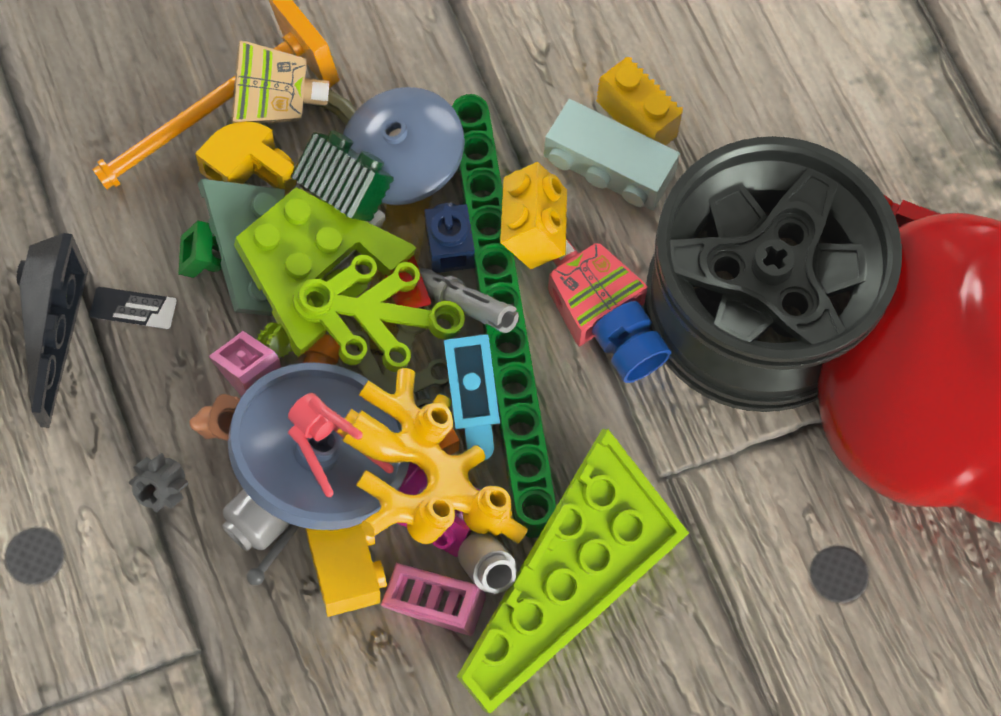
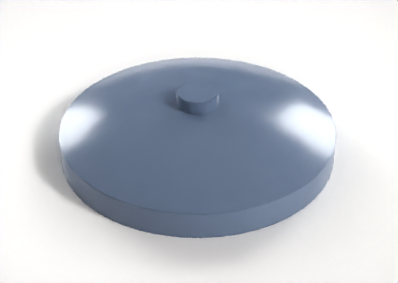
(273, 465)

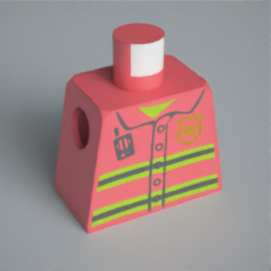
(591, 286)

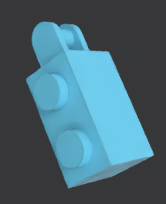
(473, 389)

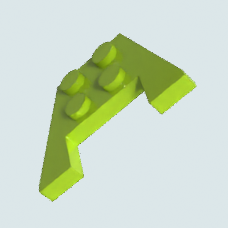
(305, 241)

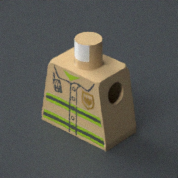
(273, 86)

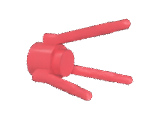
(316, 420)

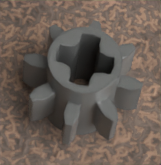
(158, 482)

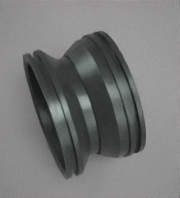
(807, 196)

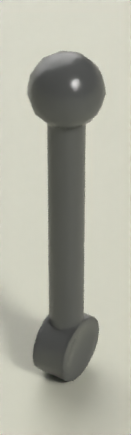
(256, 575)

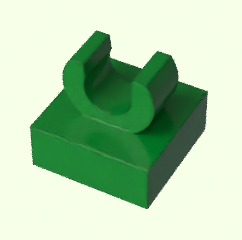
(196, 250)

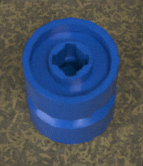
(628, 336)

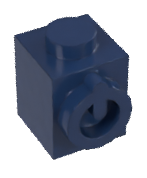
(449, 237)

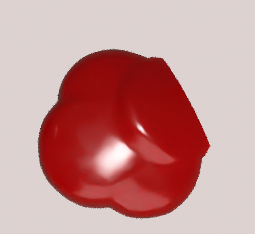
(922, 392)

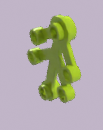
(371, 311)

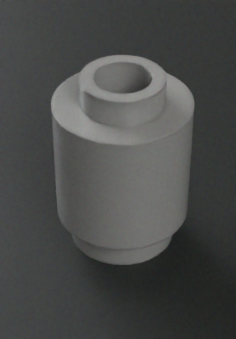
(487, 562)

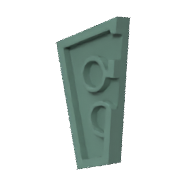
(231, 211)

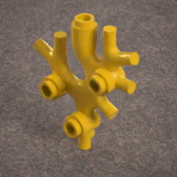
(447, 475)

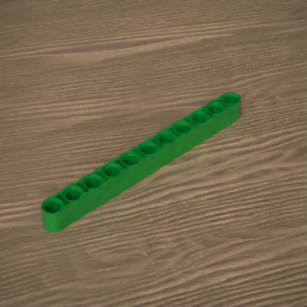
(504, 287)

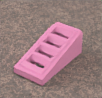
(469, 611)

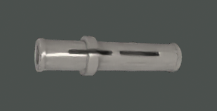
(473, 303)

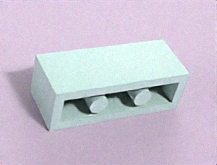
(610, 155)

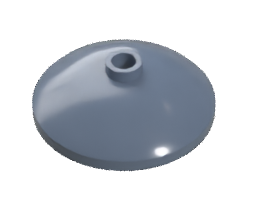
(425, 149)

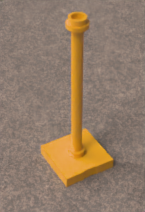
(299, 40)

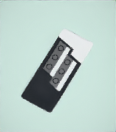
(133, 307)

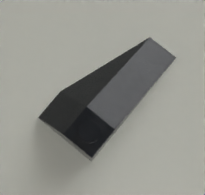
(50, 300)

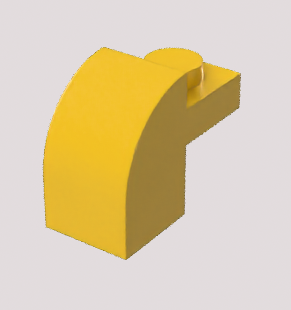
(245, 149)

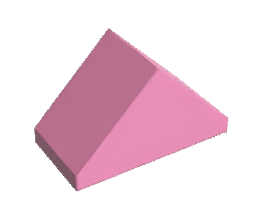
(244, 361)

